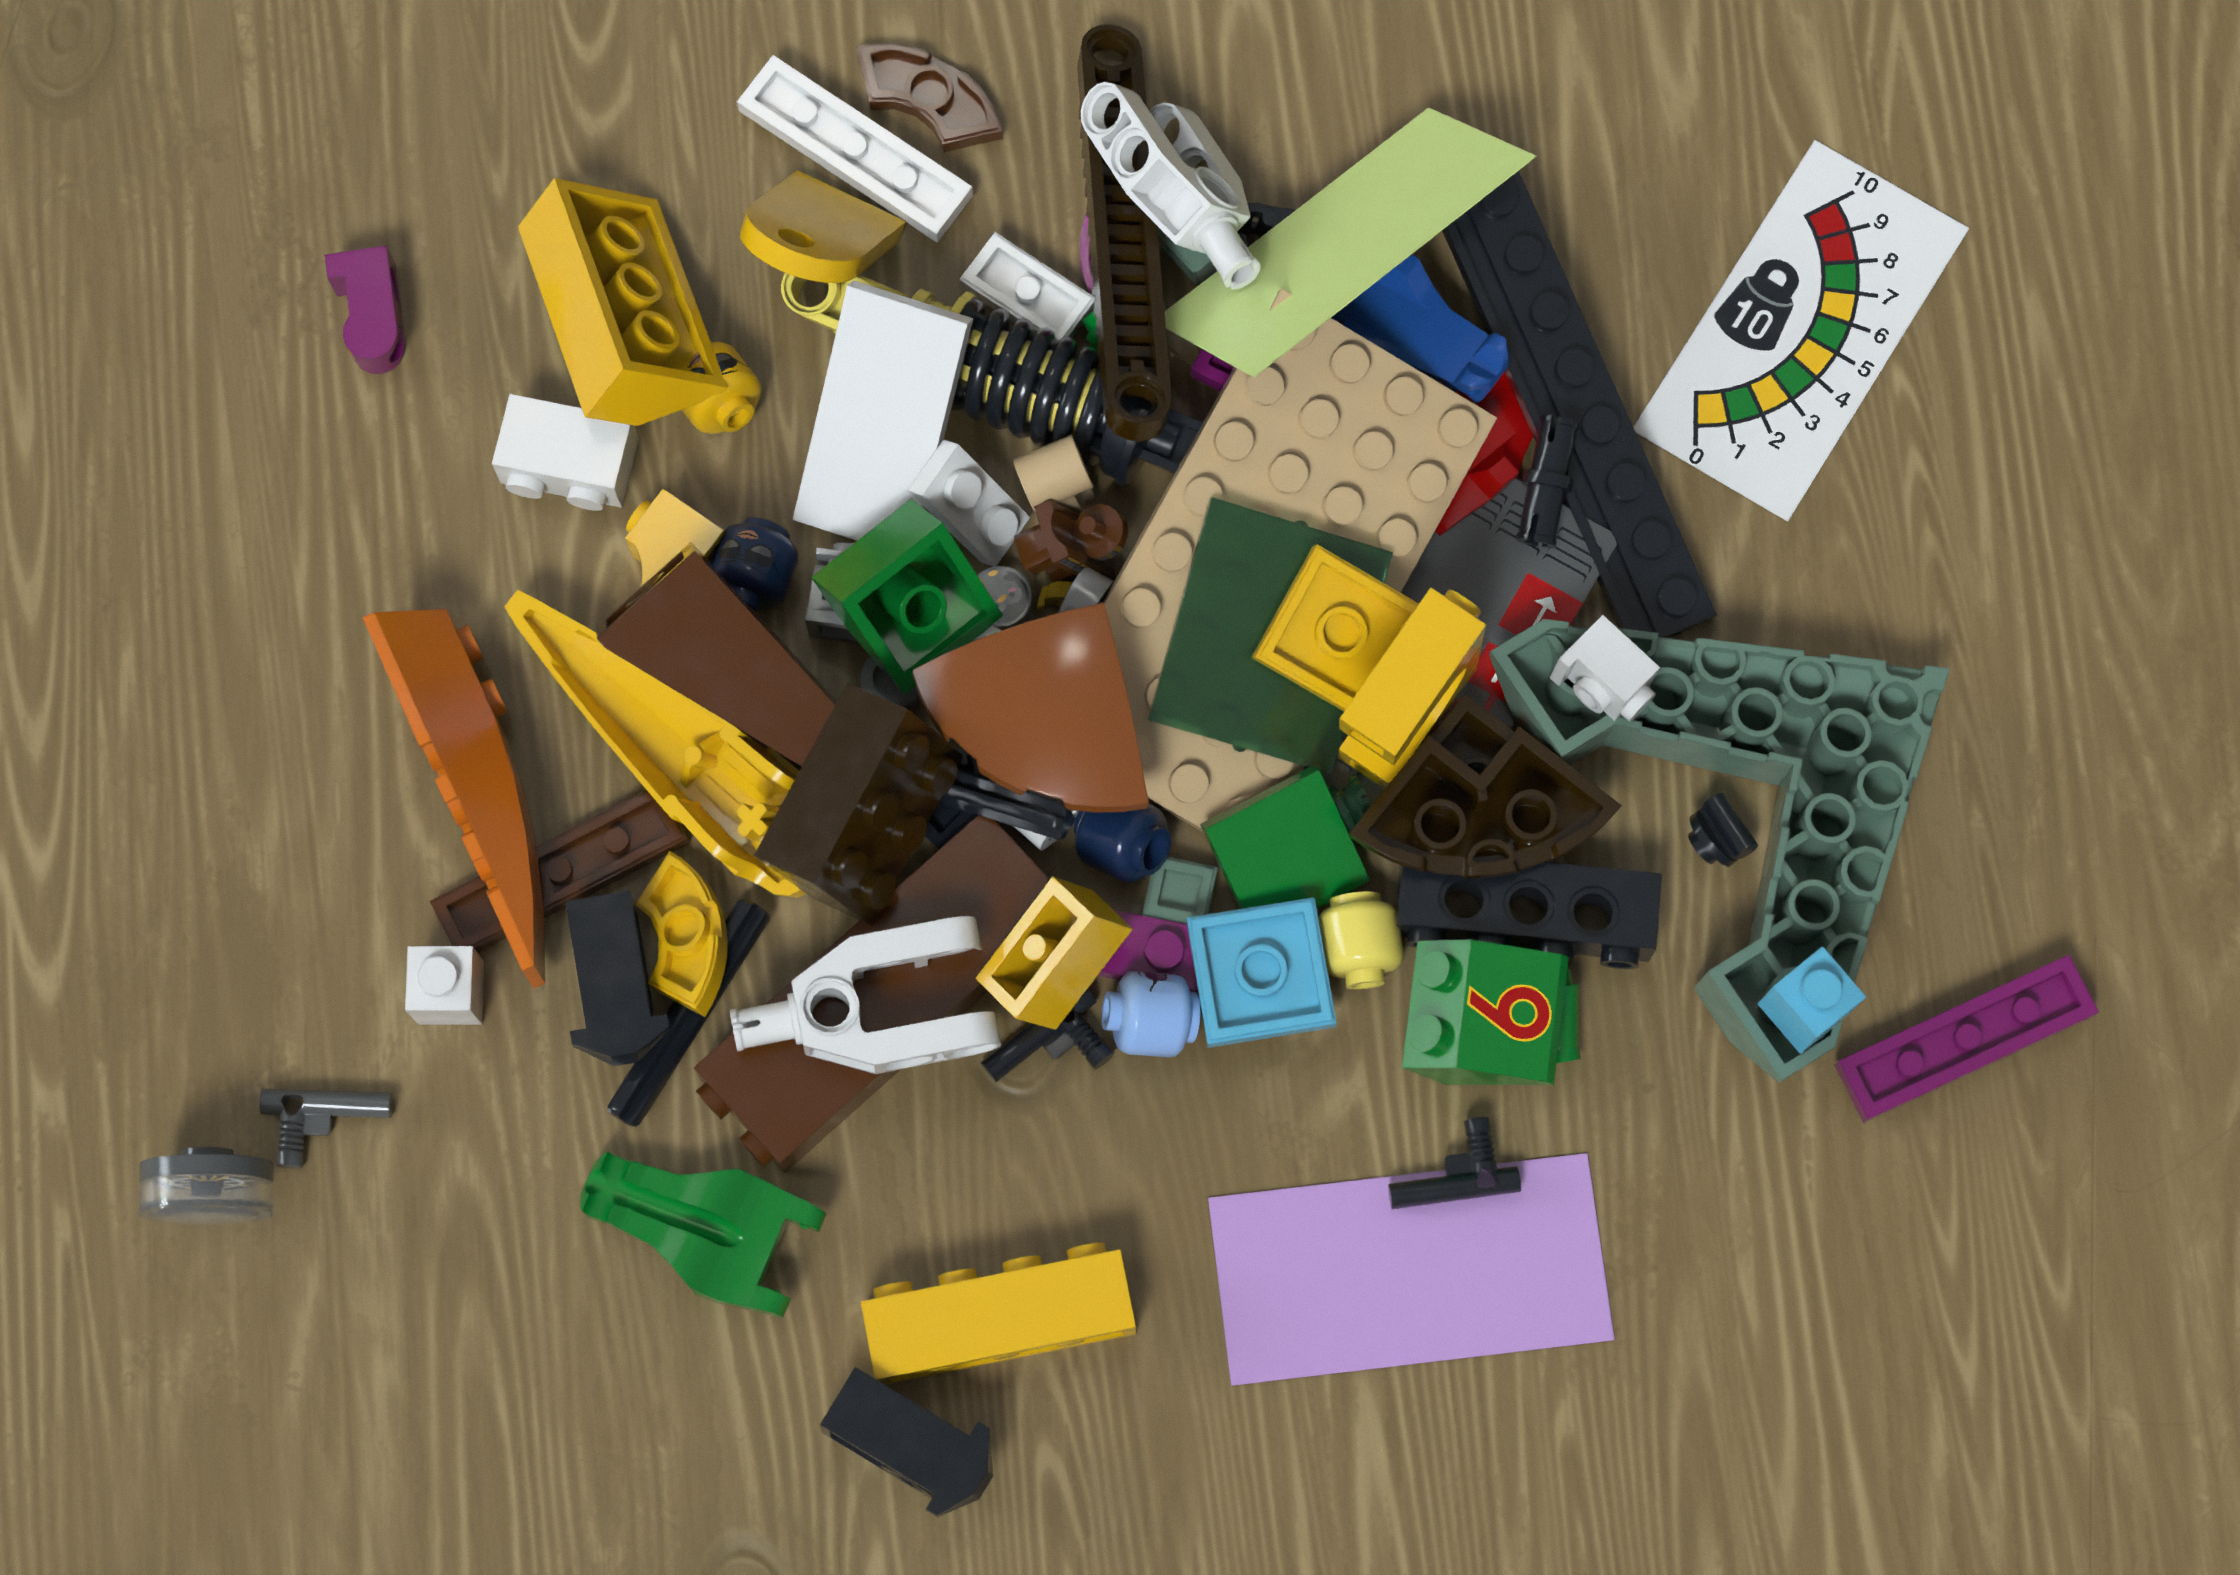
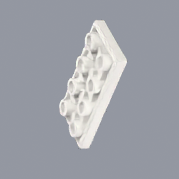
(879, 408)

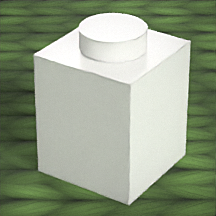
(444, 985)

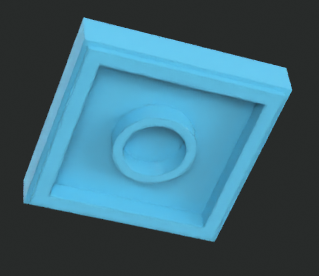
(1261, 972)

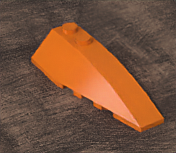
(477, 775)

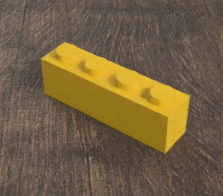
(998, 1315)

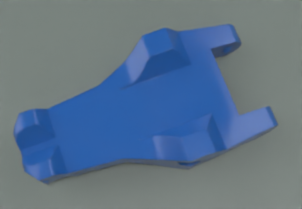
(1418, 327)

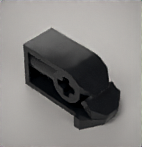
(613, 980)
(911, 1443)

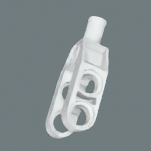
(1189, 204)
(881, 1049)

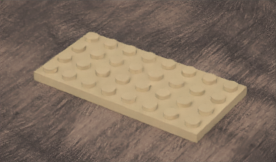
(1316, 438)

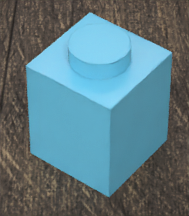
(1811, 1000)

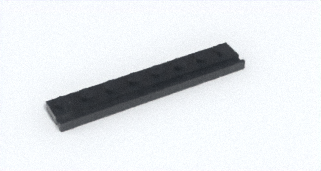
(1562, 374)

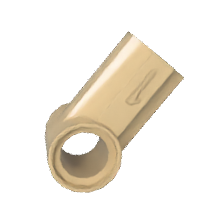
(1056, 474)

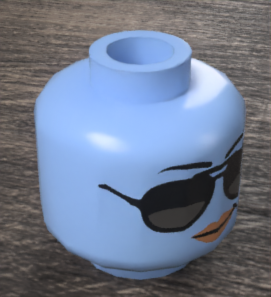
(1151, 1014)

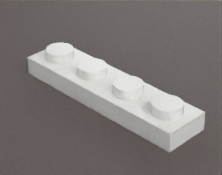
(855, 148)

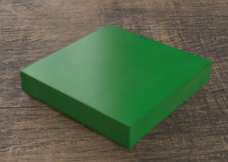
(1286, 845)

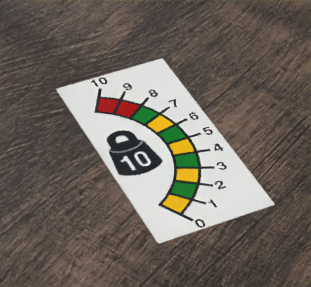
(1800, 330)

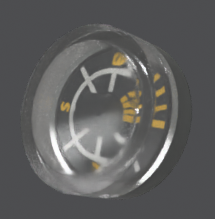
(206, 1188)

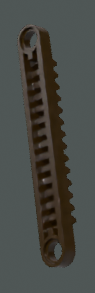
(1123, 257)

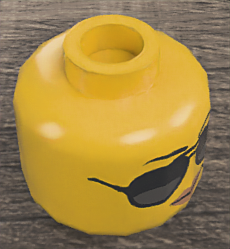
(739, 399)

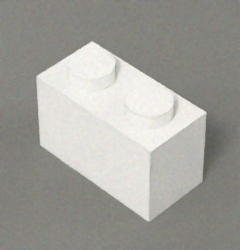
(563, 454)

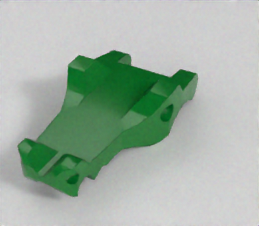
(707, 1225)

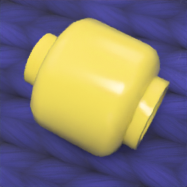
(1361, 939)

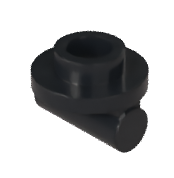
(1720, 832)

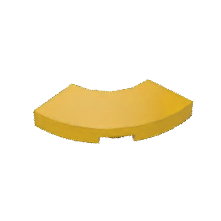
(689, 935)

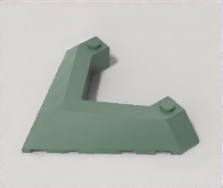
(1828, 731)

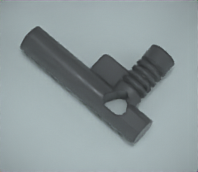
(316, 1115)

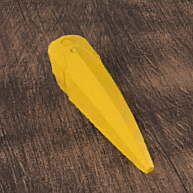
(679, 751)

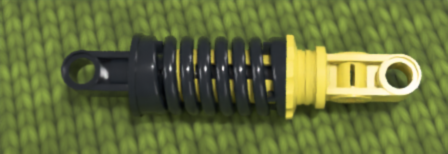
(1031, 385)

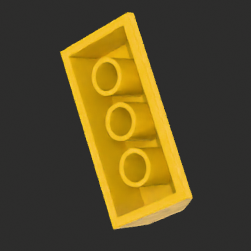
(618, 303)

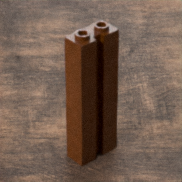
(798, 1099)

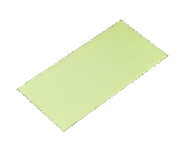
(1346, 239)

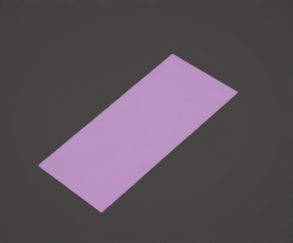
(1350, 1285)

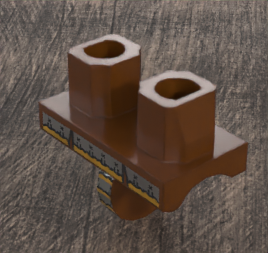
(1070, 542)

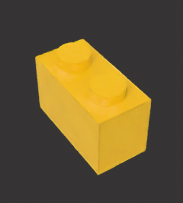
(1053, 953)

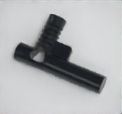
(1055, 1043)
(1461, 1174)

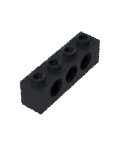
(1624, 896)

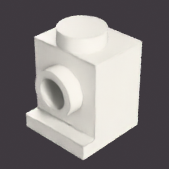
(1608, 671)

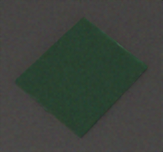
(1228, 600)

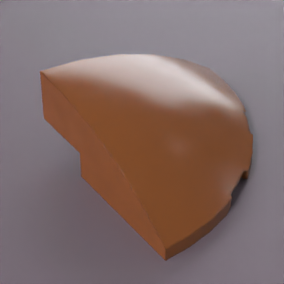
(1043, 710)

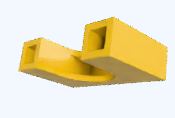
(1412, 686)

